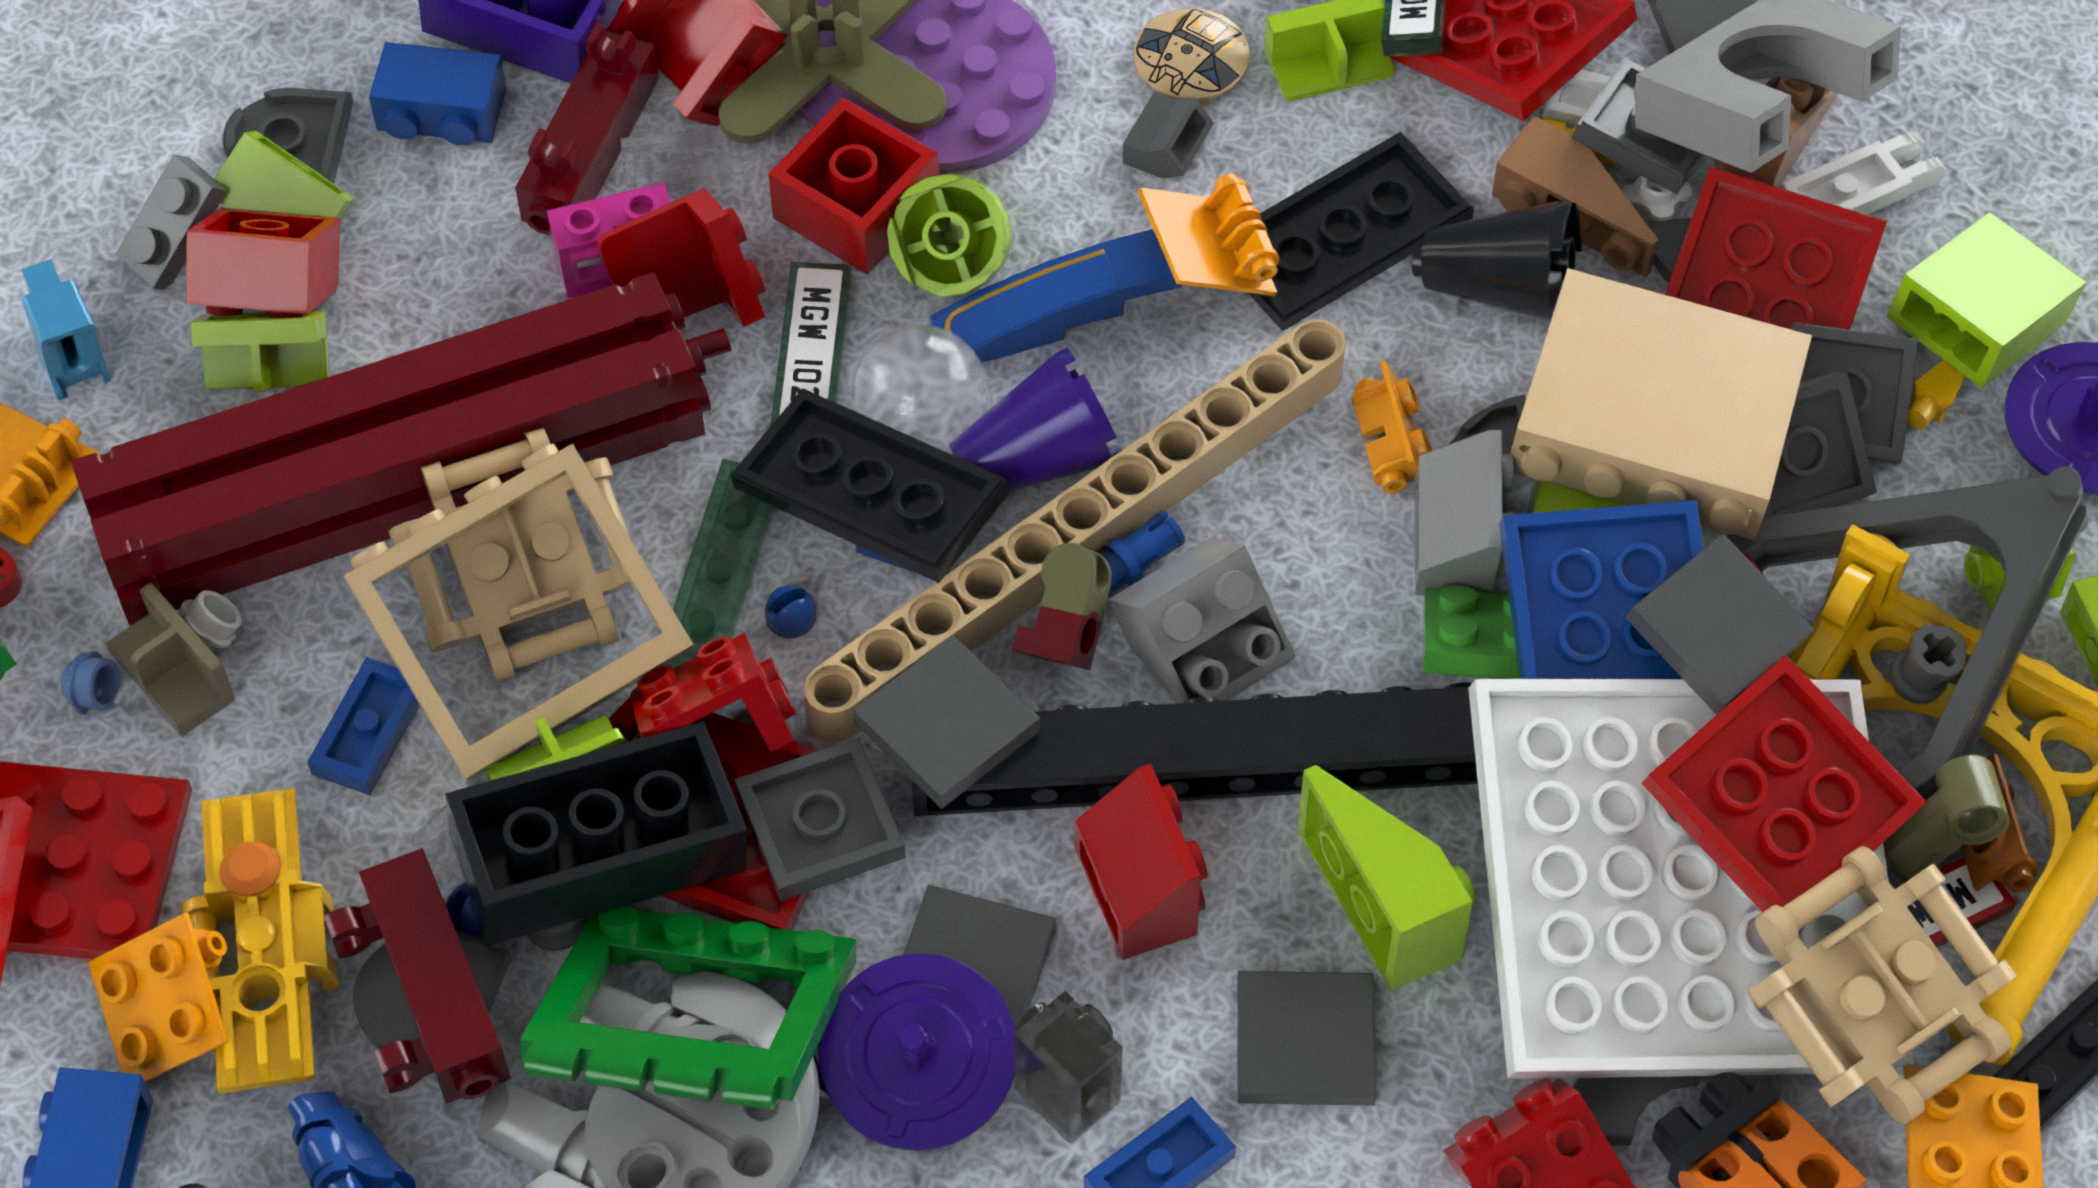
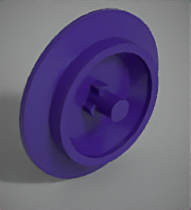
(2055, 411)
(918, 1052)

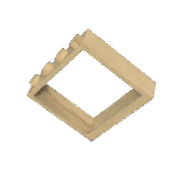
(483, 503)

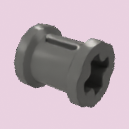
(1924, 668)

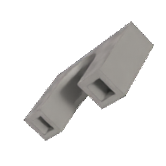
(1706, 88)

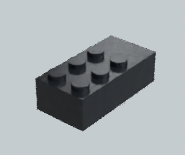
(596, 832)

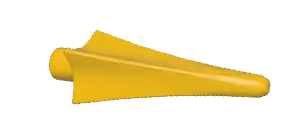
(1934, 395)

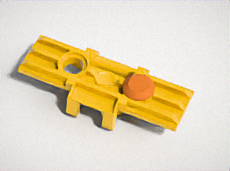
(279, 938)

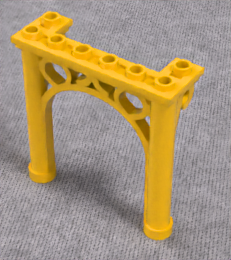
(1872, 614)

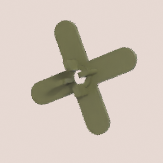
(852, 64)

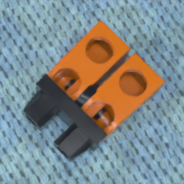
(1749, 1143)

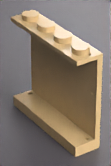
(1660, 402)

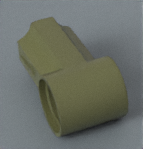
(1961, 812)

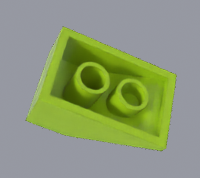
(1388, 880)

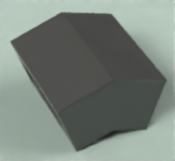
(1166, 136)

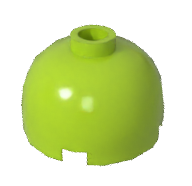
(949, 235)

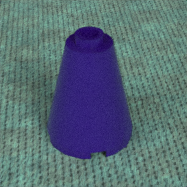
(1041, 429)

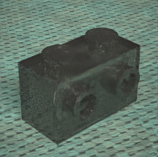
(1067, 1064)

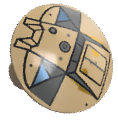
(1191, 54)

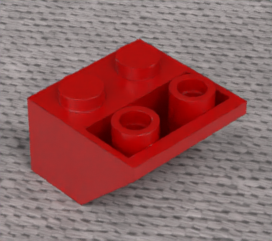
(1142, 864)

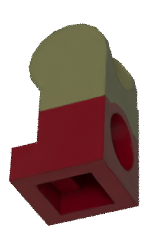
(1070, 609)

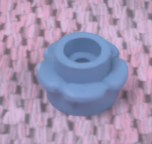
(85, 676)

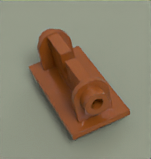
(2006, 856)

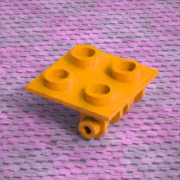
(1214, 238)
(35, 472)
(161, 997)
(1976, 1135)

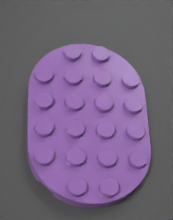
(987, 61)

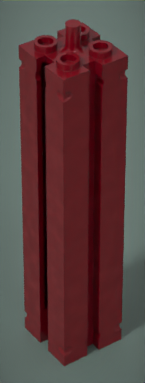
(345, 454)

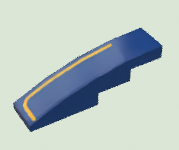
(1058, 295)

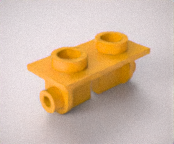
(1389, 408)

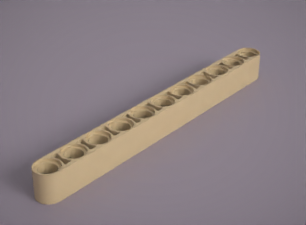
(1092, 502)

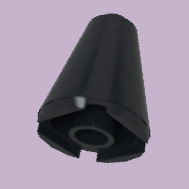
(1503, 258)

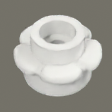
(212, 618)

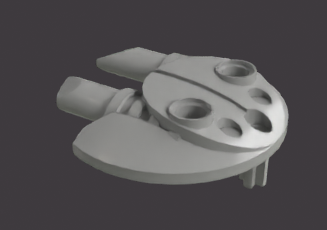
(655, 1137)

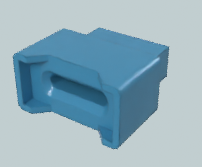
(61, 328)

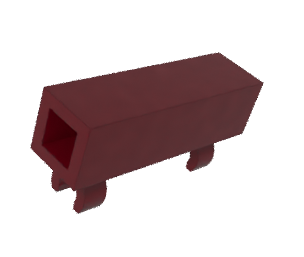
(584, 135)
(435, 976)

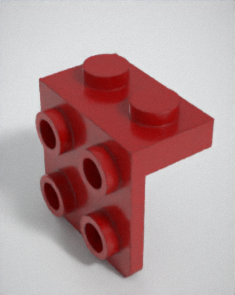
(693, 254)
(716, 677)
(1538, 1144)

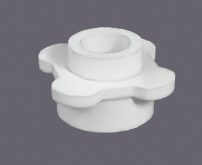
(1655, 205)

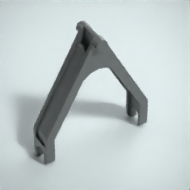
(2017, 522)

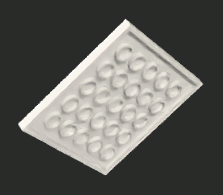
(1605, 914)

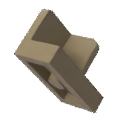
(172, 664)

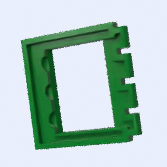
(562, 1047)

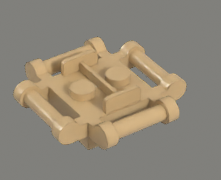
(517, 565)
(1880, 986)

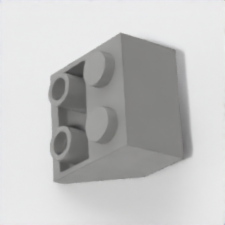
(1459, 511)
(1203, 623)

